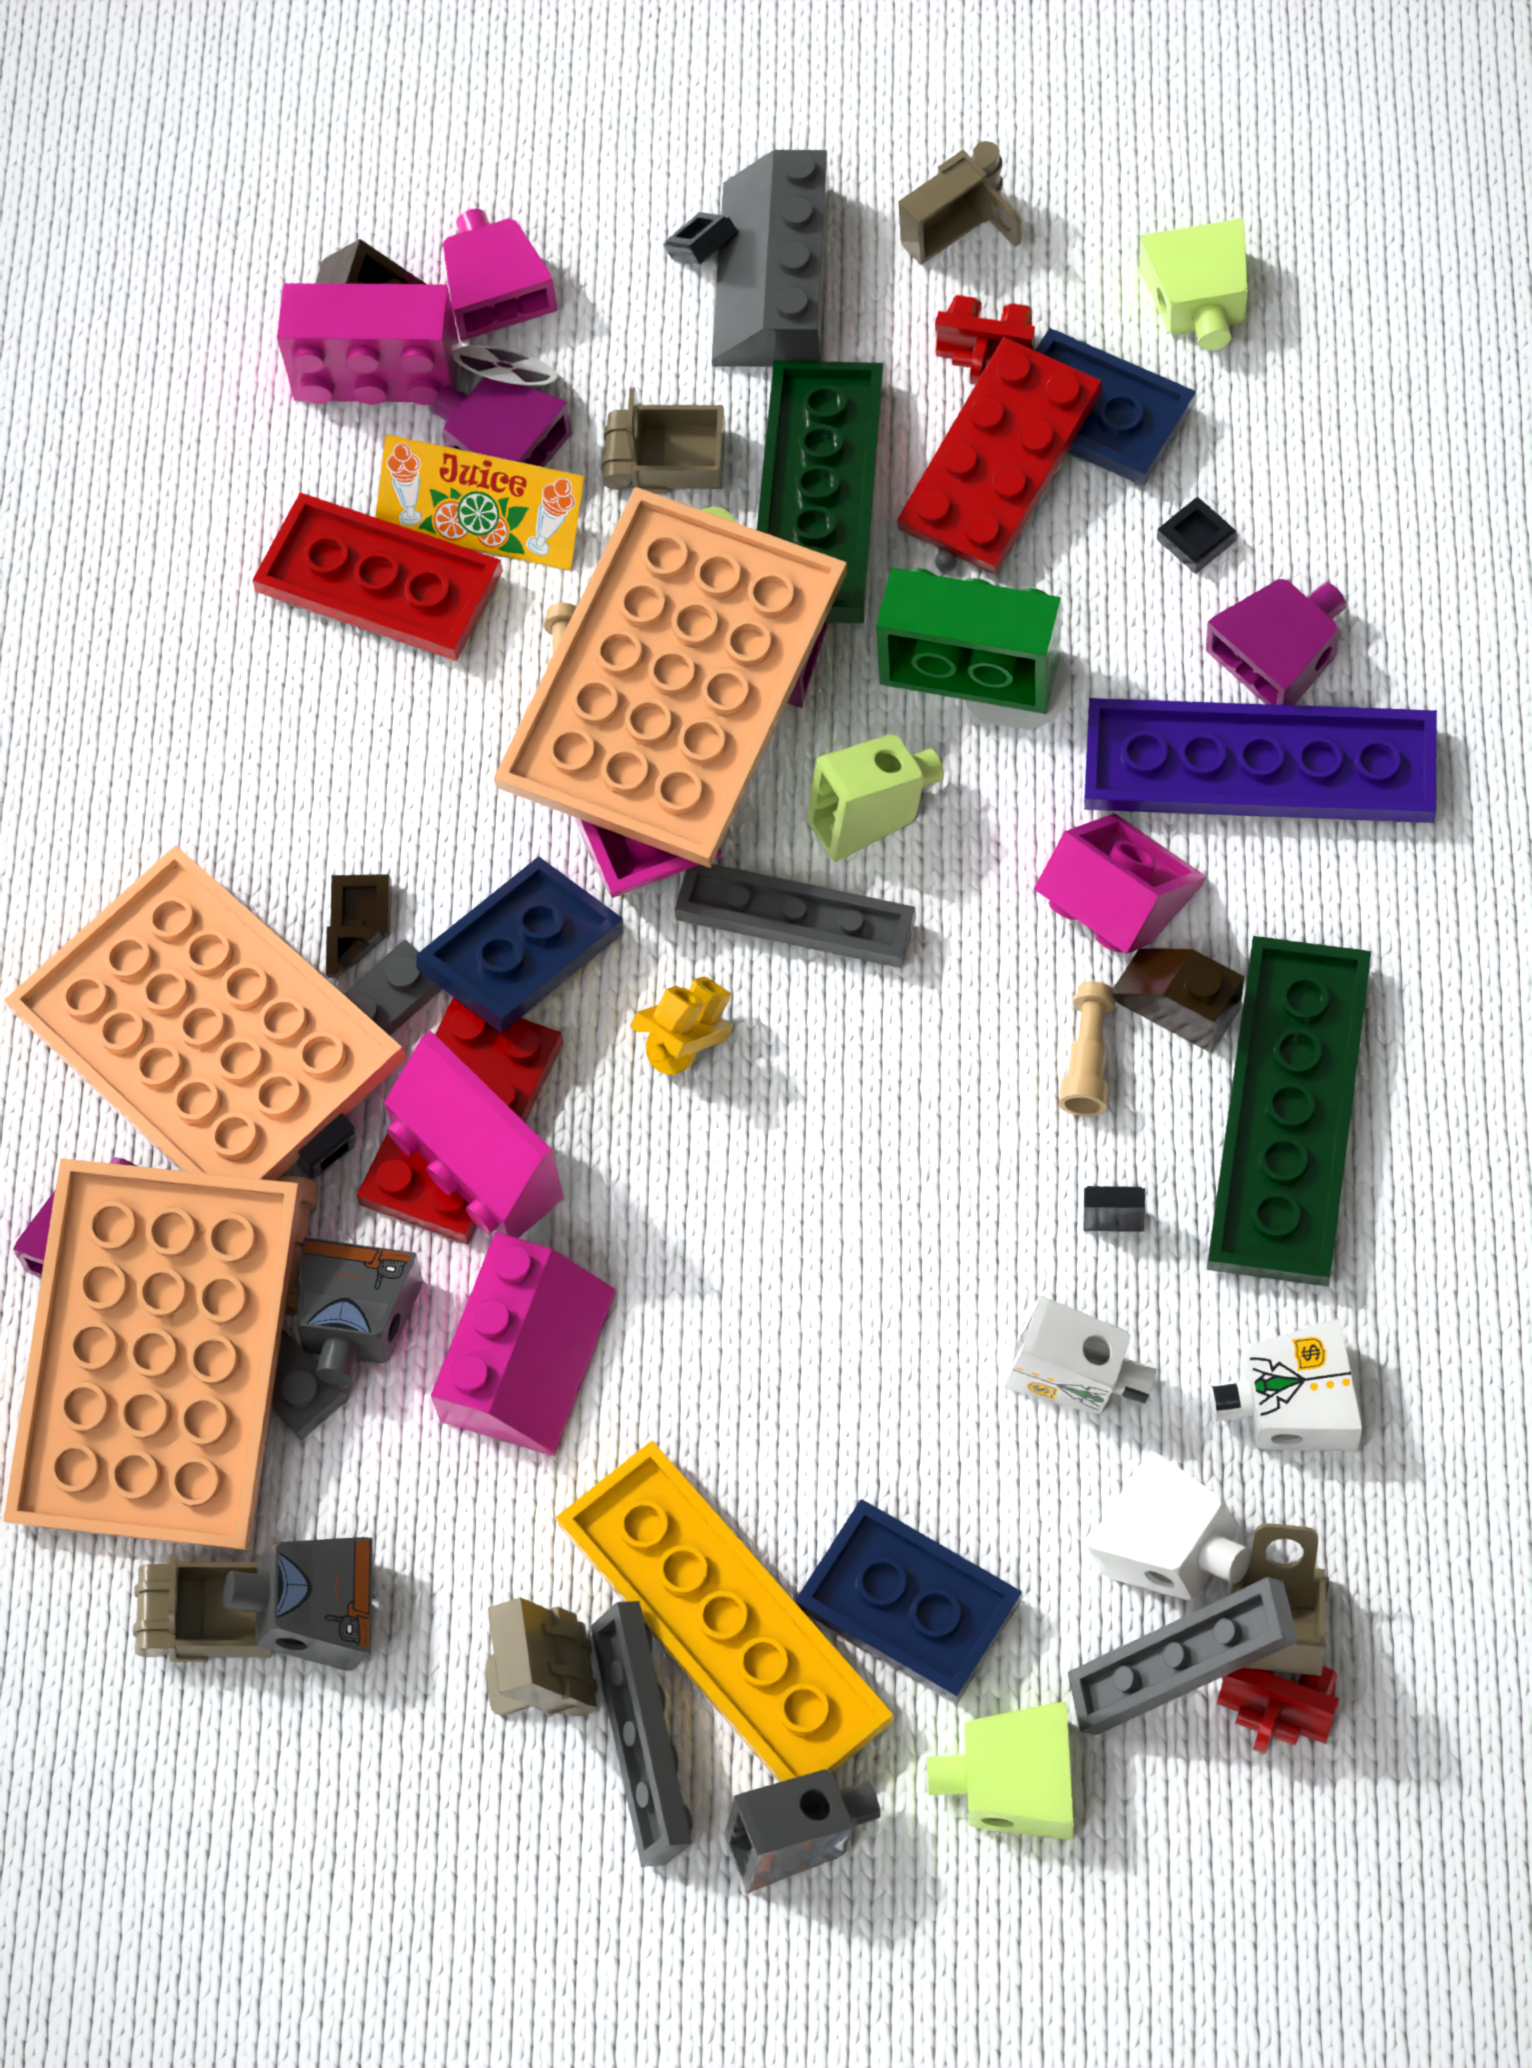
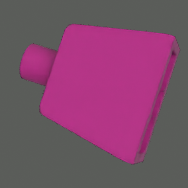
(494, 275)

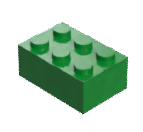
(968, 639)

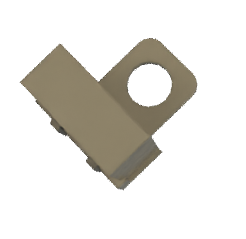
(956, 203)
(664, 447)
(1305, 1592)
(185, 1613)
(539, 1660)

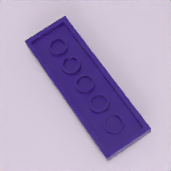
(1261, 760)

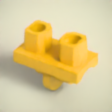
(684, 1024)

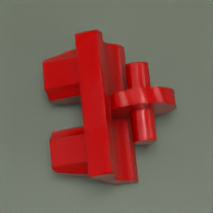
(975, 339)
(1281, 1706)

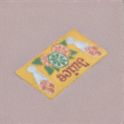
(480, 501)

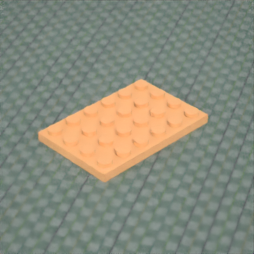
(671, 676)
(204, 1026)
(154, 1354)

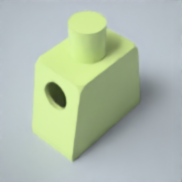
(1198, 279)
(868, 793)
(1013, 1772)

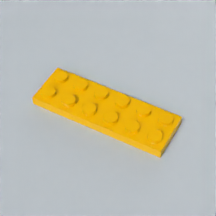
(724, 1618)

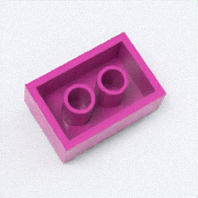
(367, 342)

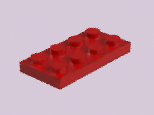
(999, 455)
(378, 576)
(512, 1067)

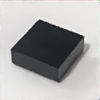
(699, 238)
(1196, 535)
(327, 1147)
(1114, 1208)

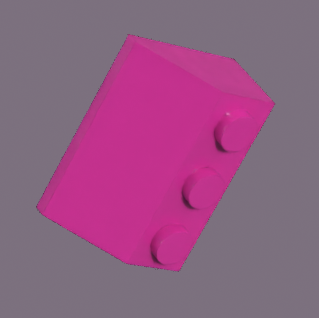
(472, 1141)
(522, 1345)

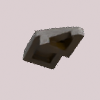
(357, 919)

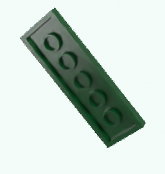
(824, 467)
(1289, 1111)

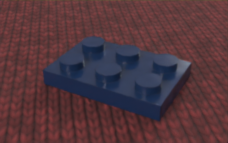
(1133, 415)
(519, 944)
(909, 1600)

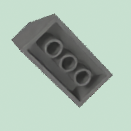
(775, 264)

